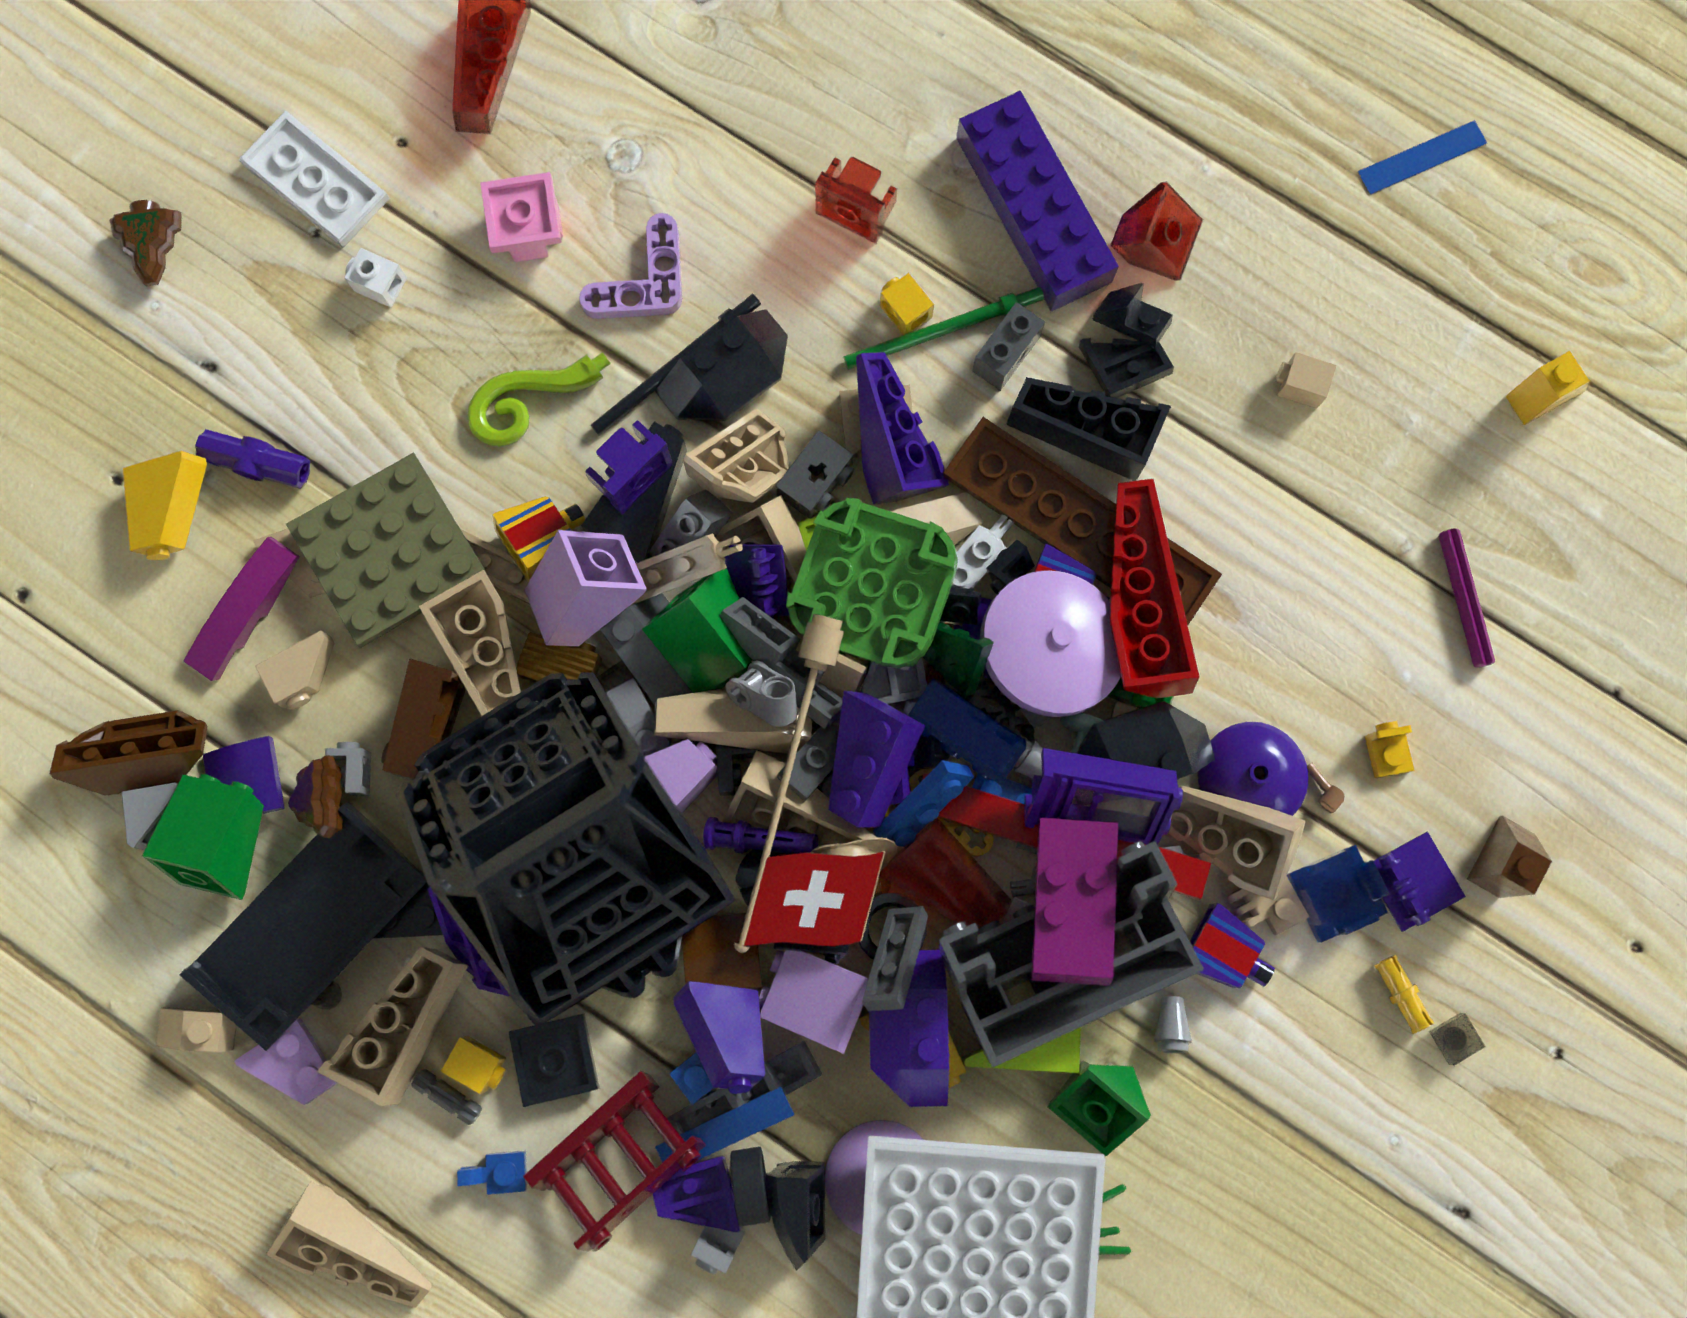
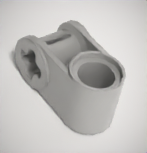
(766, 694)

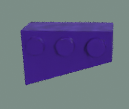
(870, 758)

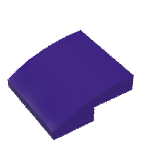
(251, 764)

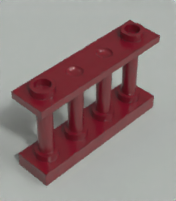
(580, 1148)

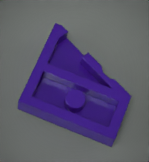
(700, 1196)

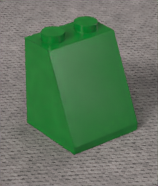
(696, 637)
(207, 835)

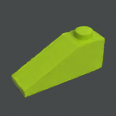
(1054, 1056)

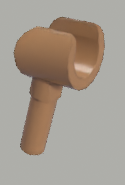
(1333, 795)

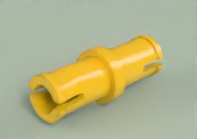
(1404, 994)

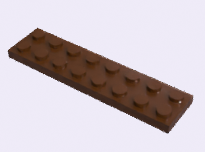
(1058, 507)

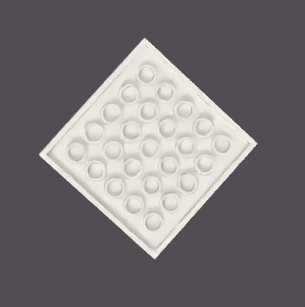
(979, 1231)

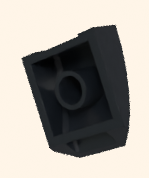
(798, 1207)

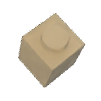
(1305, 380)

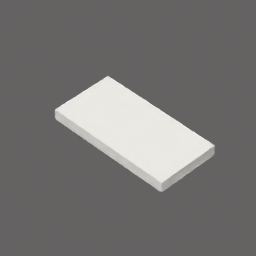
(314, 179)

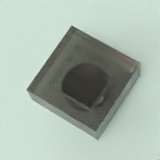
(1457, 1039)

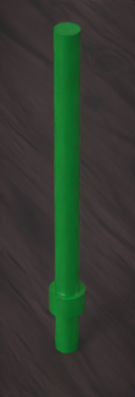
(950, 325)

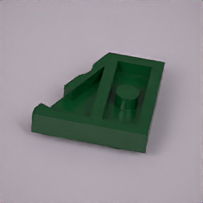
(958, 658)

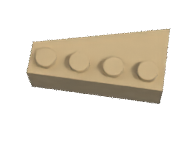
(397, 1029)

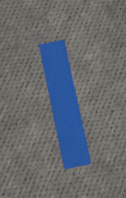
(1422, 157)
(737, 1123)

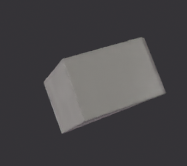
(143, 812)

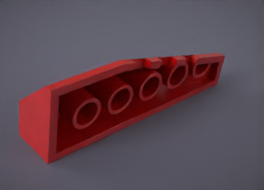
(1146, 600)

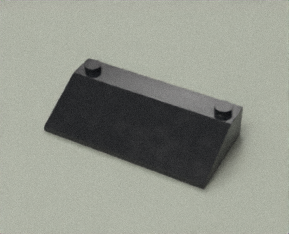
(305, 928)

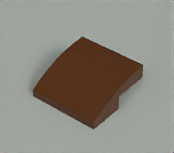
(712, 955)

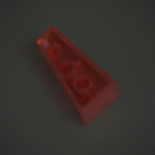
(484, 57)

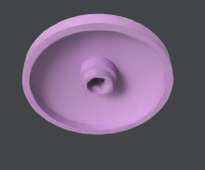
(1051, 643)

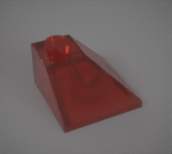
(1158, 232)

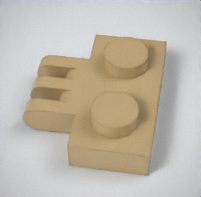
(1279, 913)

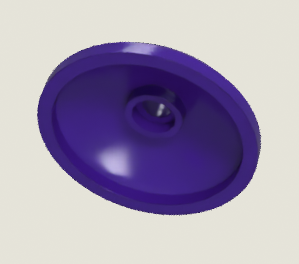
(1254, 745)

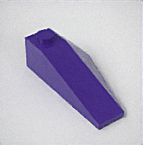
(893, 448)

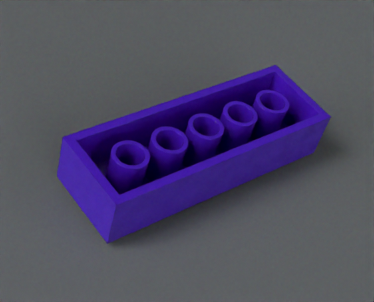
(1036, 200)

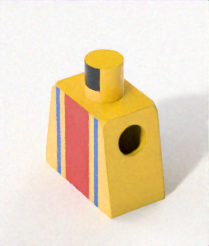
(530, 529)

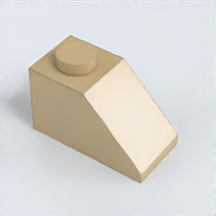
(297, 671)
(195, 1030)

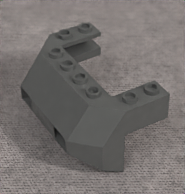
(1002, 958)

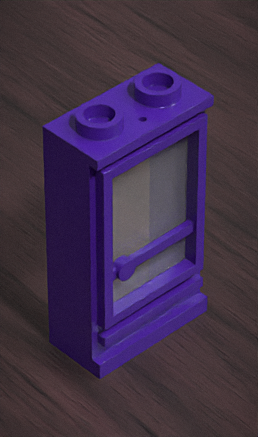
(1104, 791)

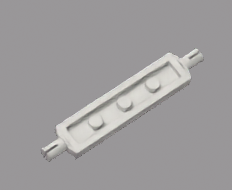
(979, 553)

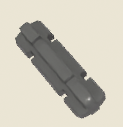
(446, 1096)

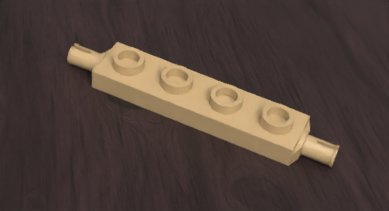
(685, 564)

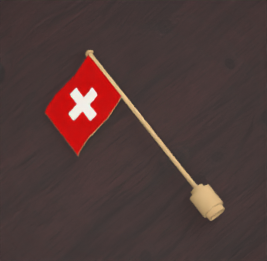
(810, 894)

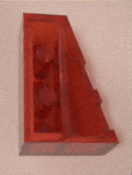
(947, 877)

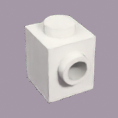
(375, 277)

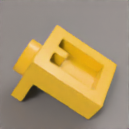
(1389, 750)

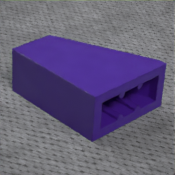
(724, 1032)

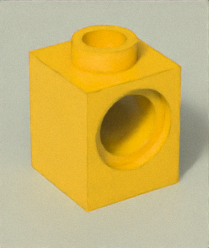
(906, 304)
(475, 1065)

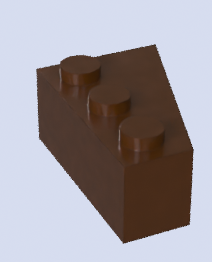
(423, 716)

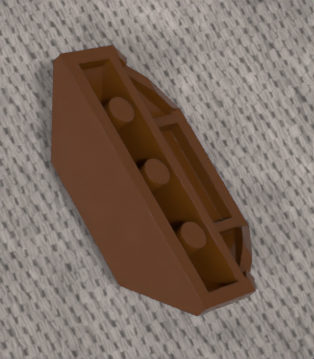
(131, 753)

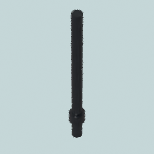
(653, 382)

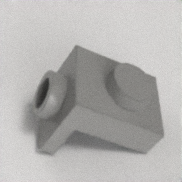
(716, 1249)

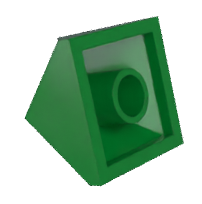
(1102, 1104)

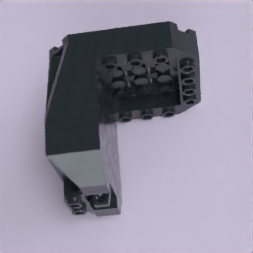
(576, 866)

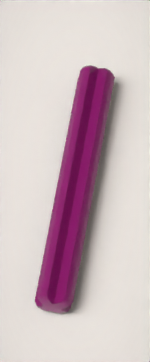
(1466, 598)

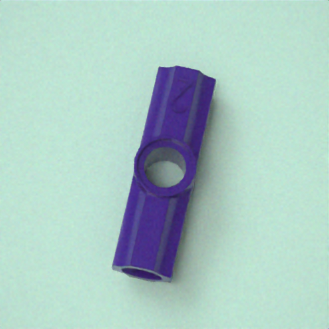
(253, 458)

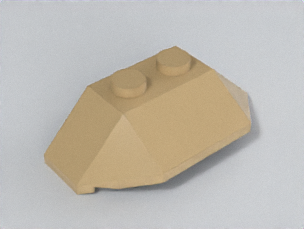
(740, 459)

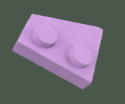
(290, 1064)

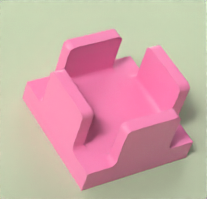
(522, 215)

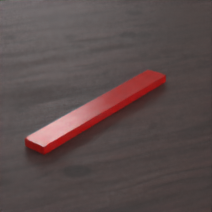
(1006, 820)

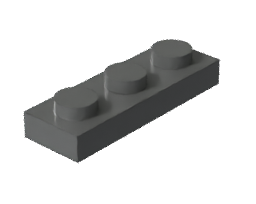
(895, 959)

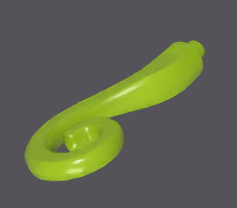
(567, 380)

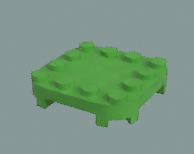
(878, 577)

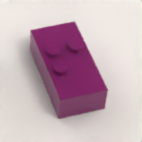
(1075, 902)

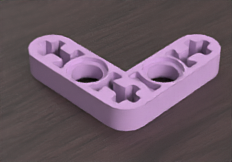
(649, 290)

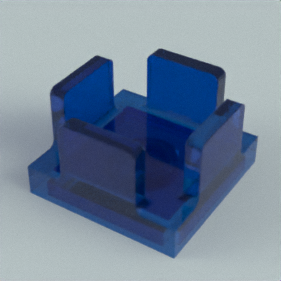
(1340, 893)

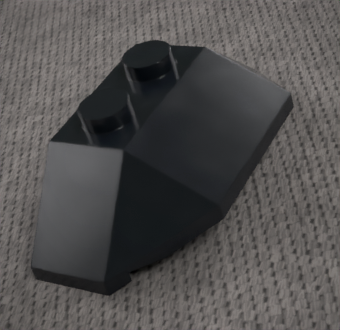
(726, 369)
(1153, 738)

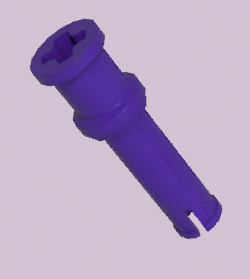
(743, 836)

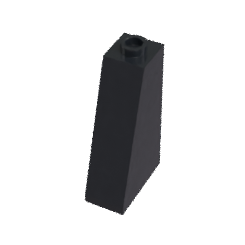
(645, 518)

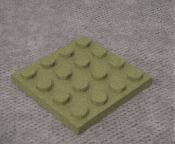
(384, 549)

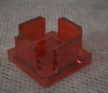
(848, 200)

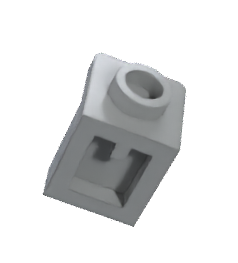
(357, 770)

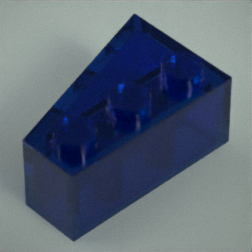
(968, 732)

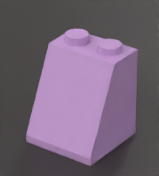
(582, 585)
(684, 770)
(813, 998)

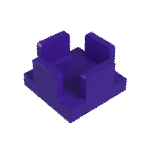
(630, 465)

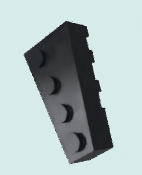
(1090, 425)

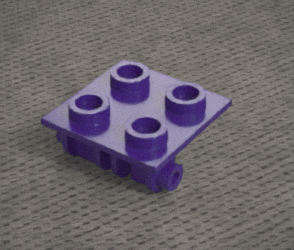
(760, 577)
(1417, 882)

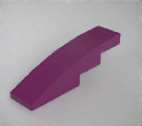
(240, 608)

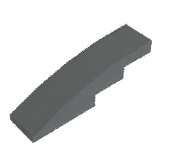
(776, 647)
(787, 1070)

